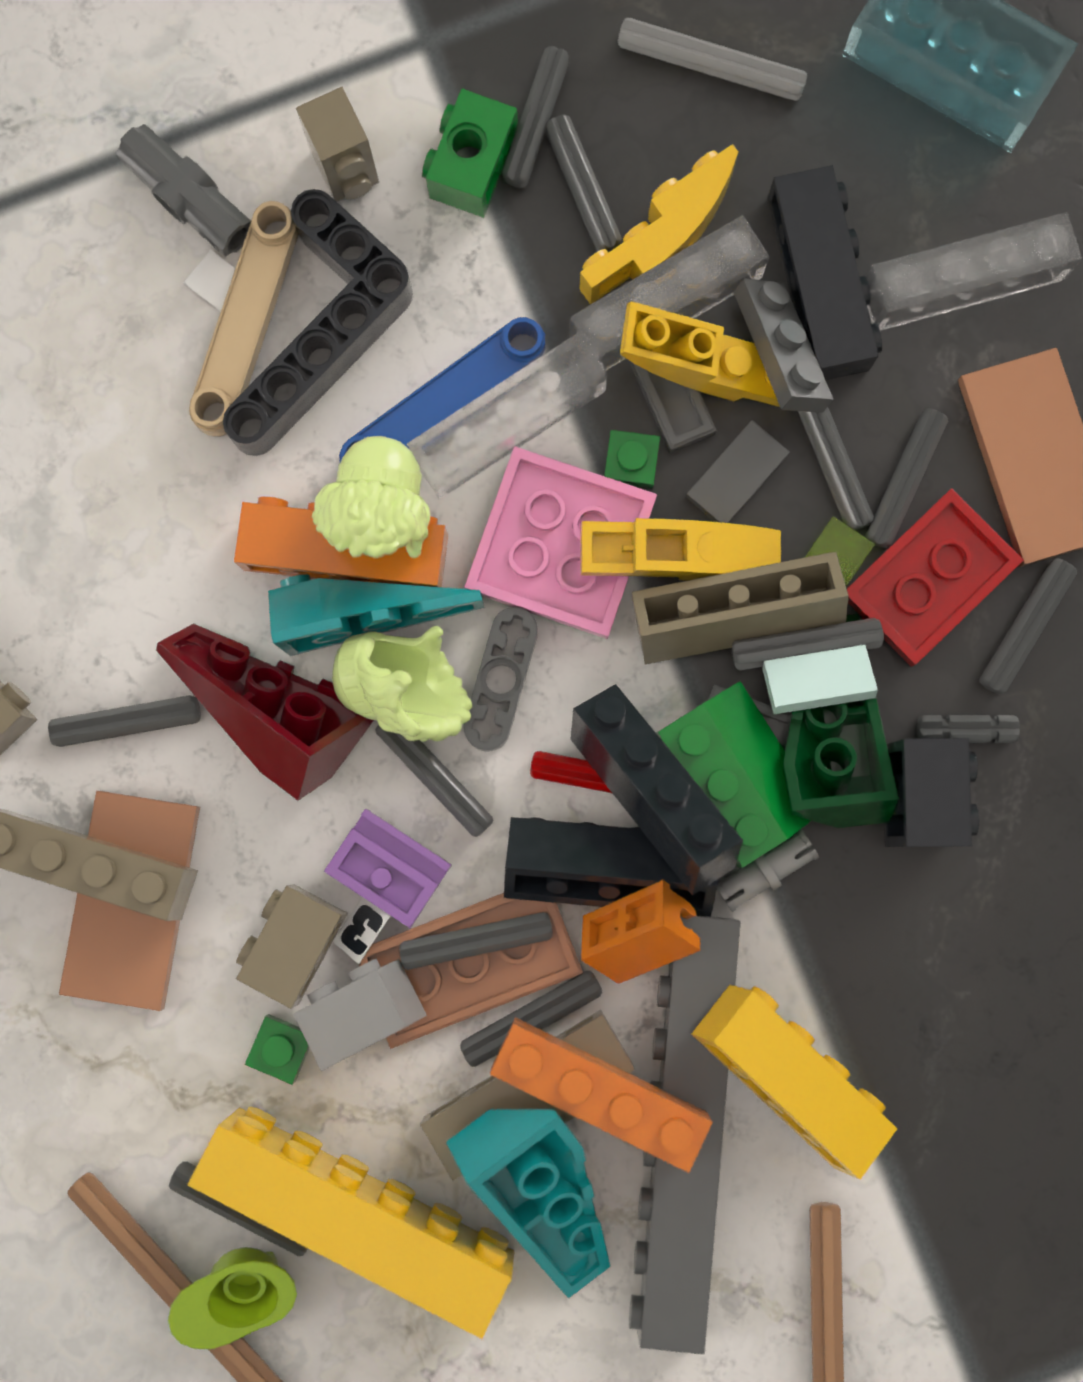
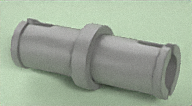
(767, 870)

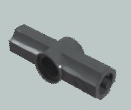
(184, 189)

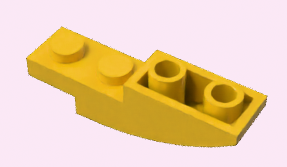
(677, 219)
(694, 354)
(674, 548)

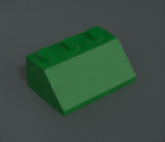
(738, 768)

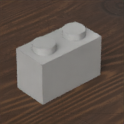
(360, 1013)

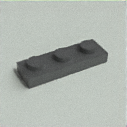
(783, 346)

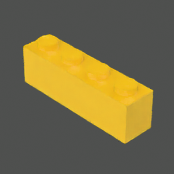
(795, 1080)

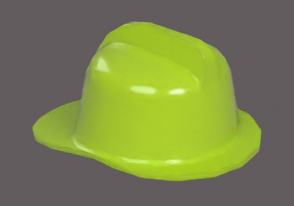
(232, 1301)

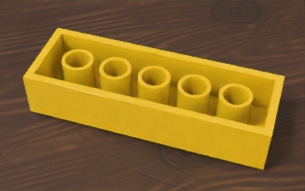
(356, 1218)

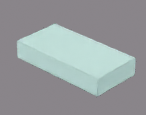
(819, 679)

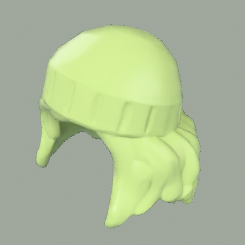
(374, 501)
(402, 684)

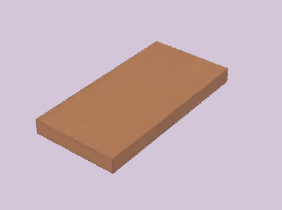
(1031, 451)
(115, 950)
(484, 981)

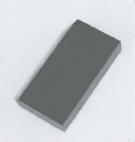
(676, 410)
(737, 474)

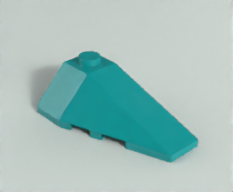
(328, 611)
(537, 1186)

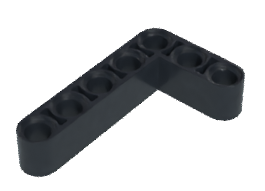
(326, 329)

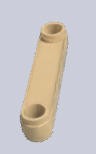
(244, 315)

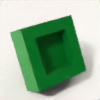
(632, 458)
(278, 1049)

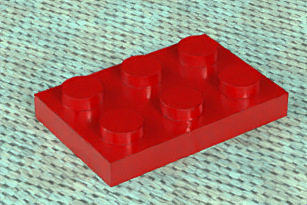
(932, 577)

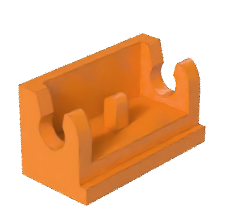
(638, 933)

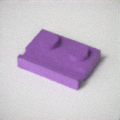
(388, 868)

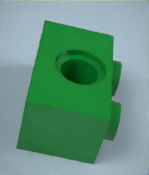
(477, 124)

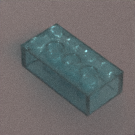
(963, 58)

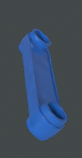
(457, 384)

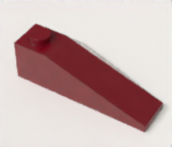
(279, 720)

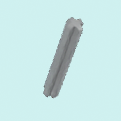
(712, 59)

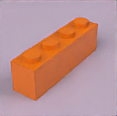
(287, 544)
(601, 1094)

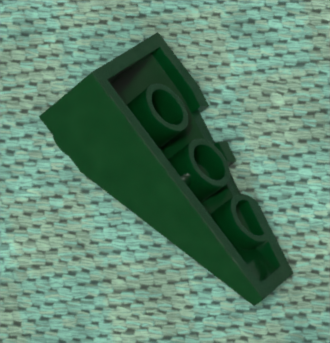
(840, 764)

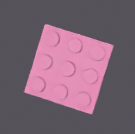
(534, 541)

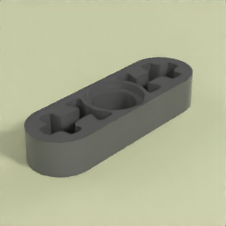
(524, 647)

